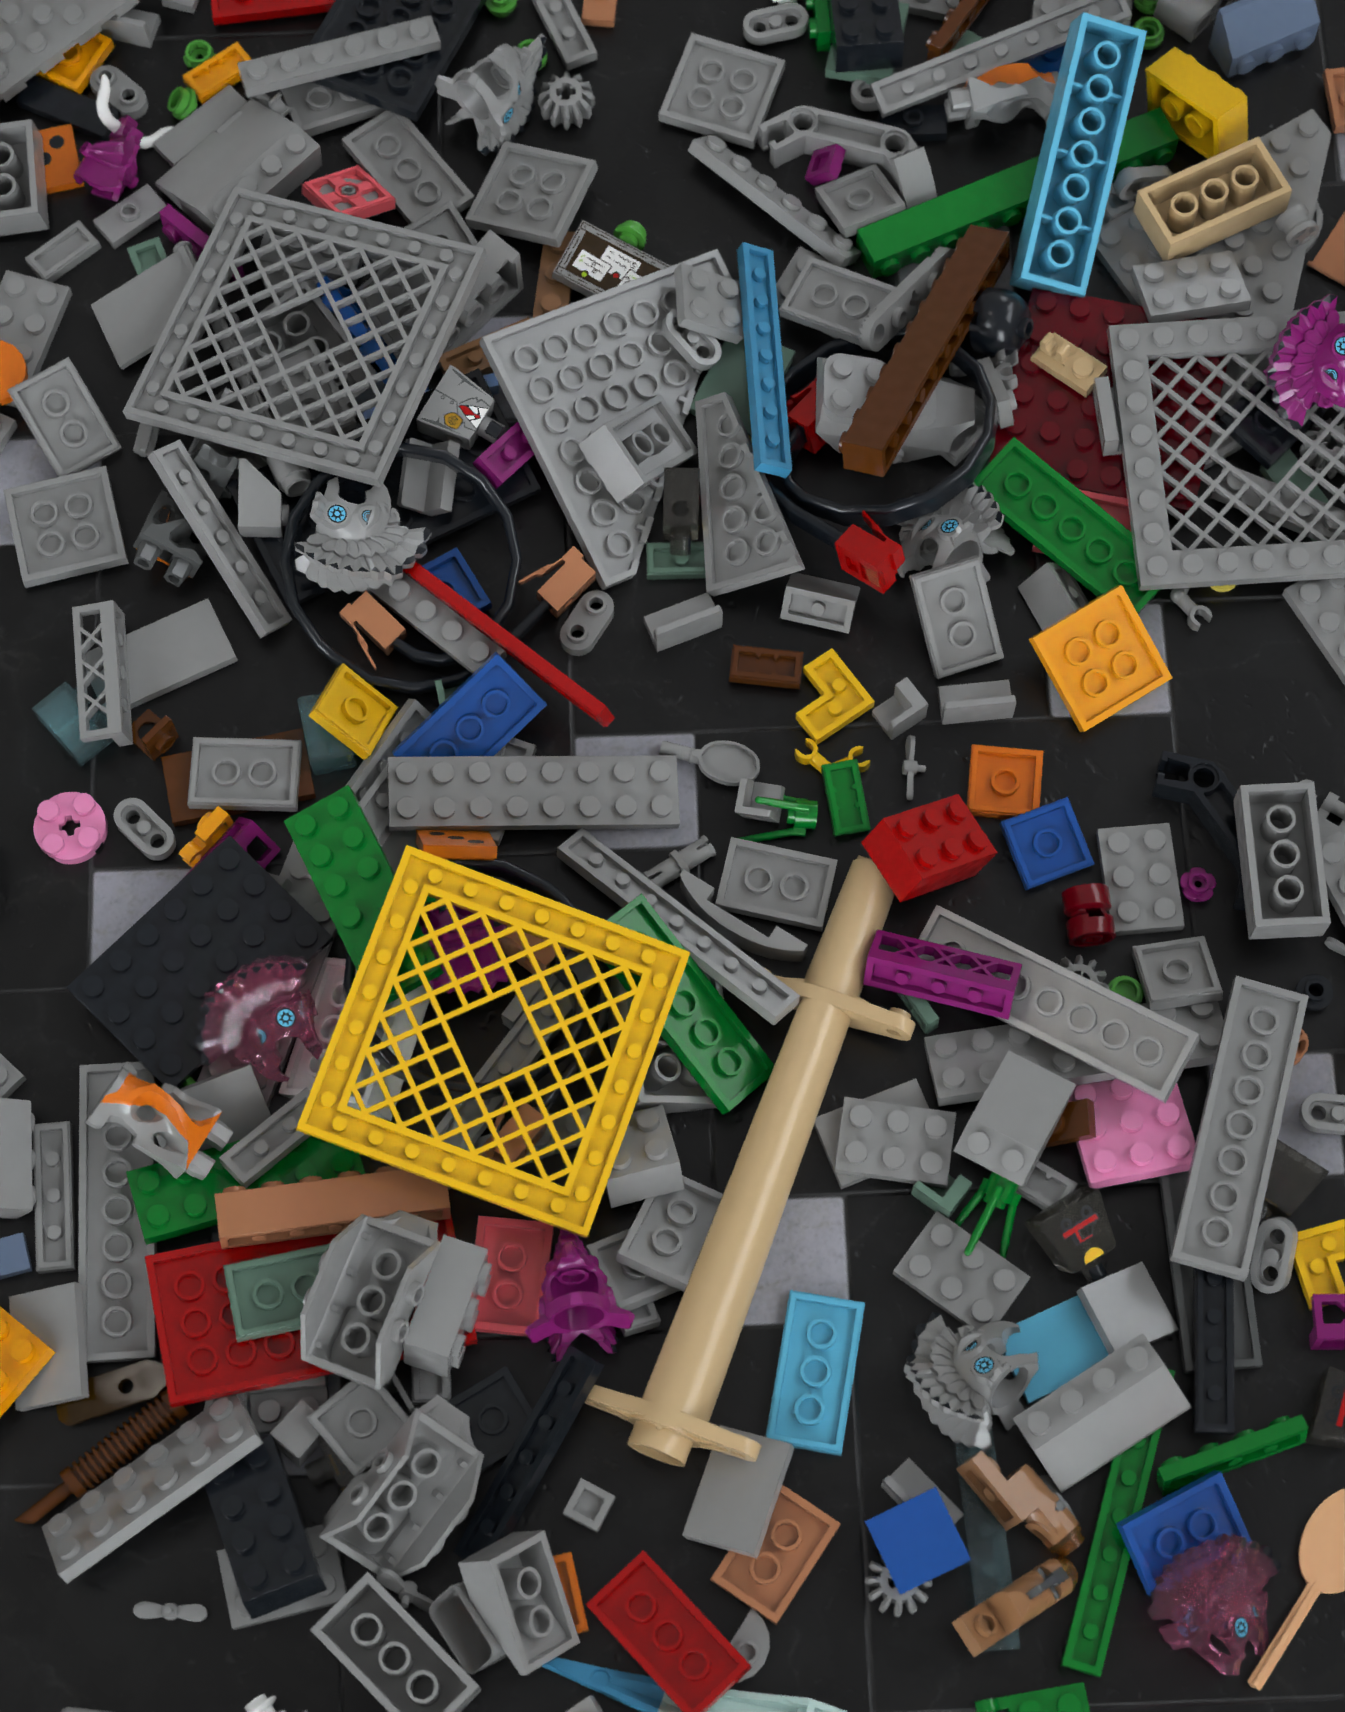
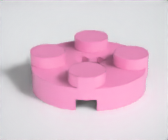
(87, 838)

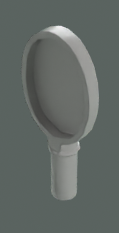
(718, 760)

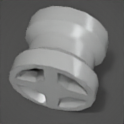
(1297, 225)

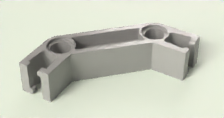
(862, 139)

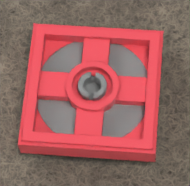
(349, 192)

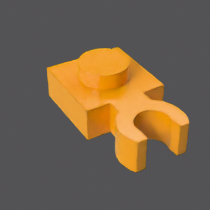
(208, 831)

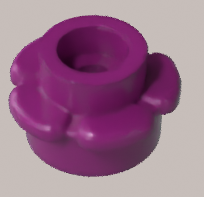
(1194, 893)

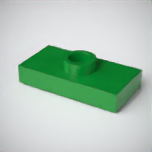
(845, 797)

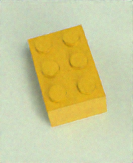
(1197, 103)

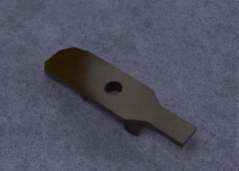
(107, 1392)

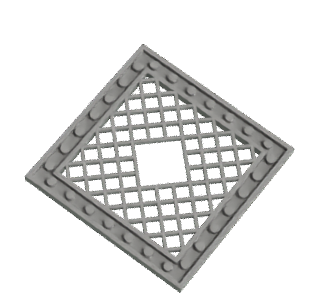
(249, 216)
(1155, 561)

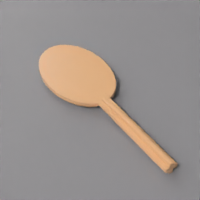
(1323, 1569)

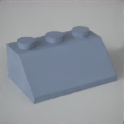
(1261, 32)

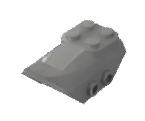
(843, 389)
(366, 1295)
(411, 1493)

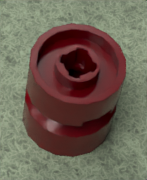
(1088, 915)

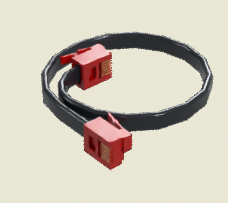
(860, 553)

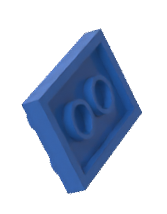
(1178, 1523)

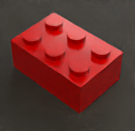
(929, 847)

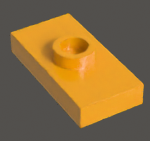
(216, 72)

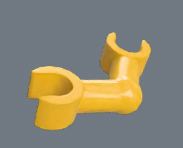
(817, 760)

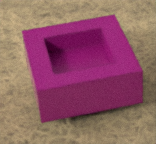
(825, 164)

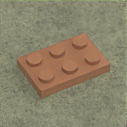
(787, 1555)

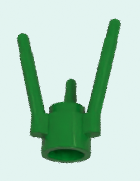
(800, 813)
(998, 1193)

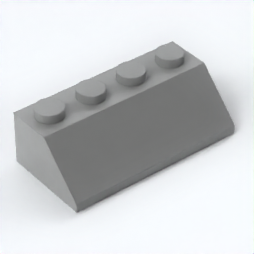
(1102, 1412)

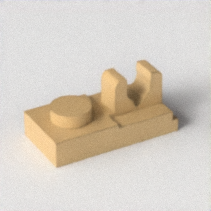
(1068, 363)

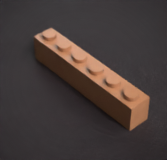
(323, 1206)

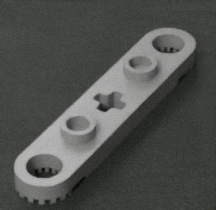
(902, 302)

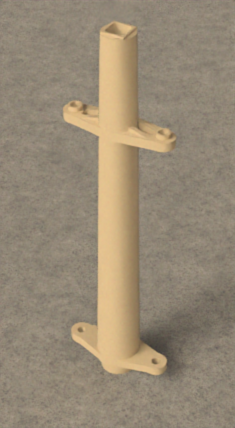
(727, 1271)

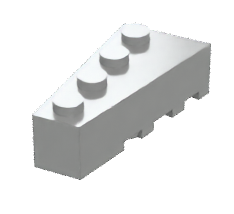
(493, 289)

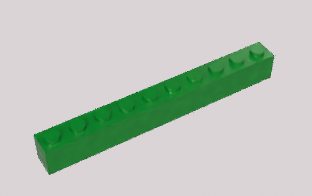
(992, 202)

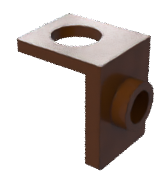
(159, 738)

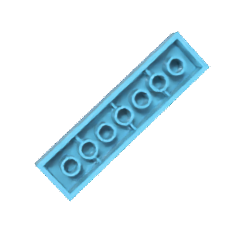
(1078, 156)

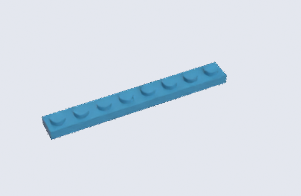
(764, 361)

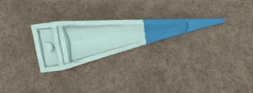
(646, 1696)

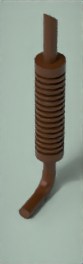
(108, 1455)

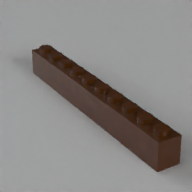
(924, 352)

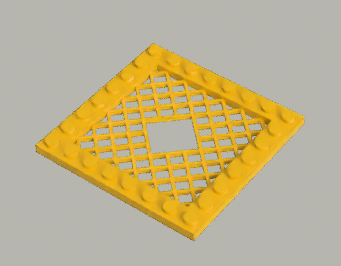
(566, 1206)

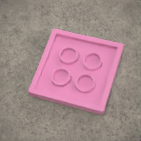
(1134, 1134)

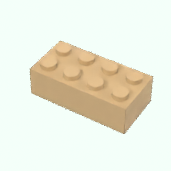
(1212, 200)

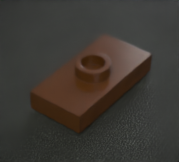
(766, 666)
(1075, 1123)

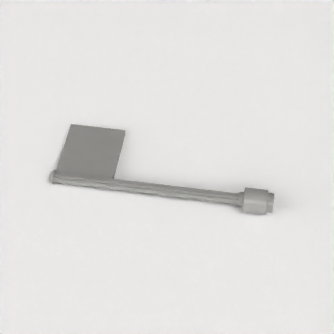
(136, 316)

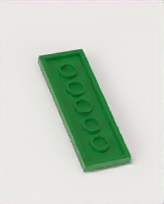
(1063, 522)
(352, 876)
(701, 1023)
(187, 1204)

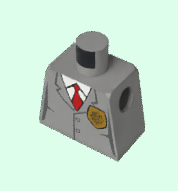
(459, 412)

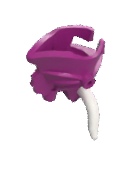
(112, 163)

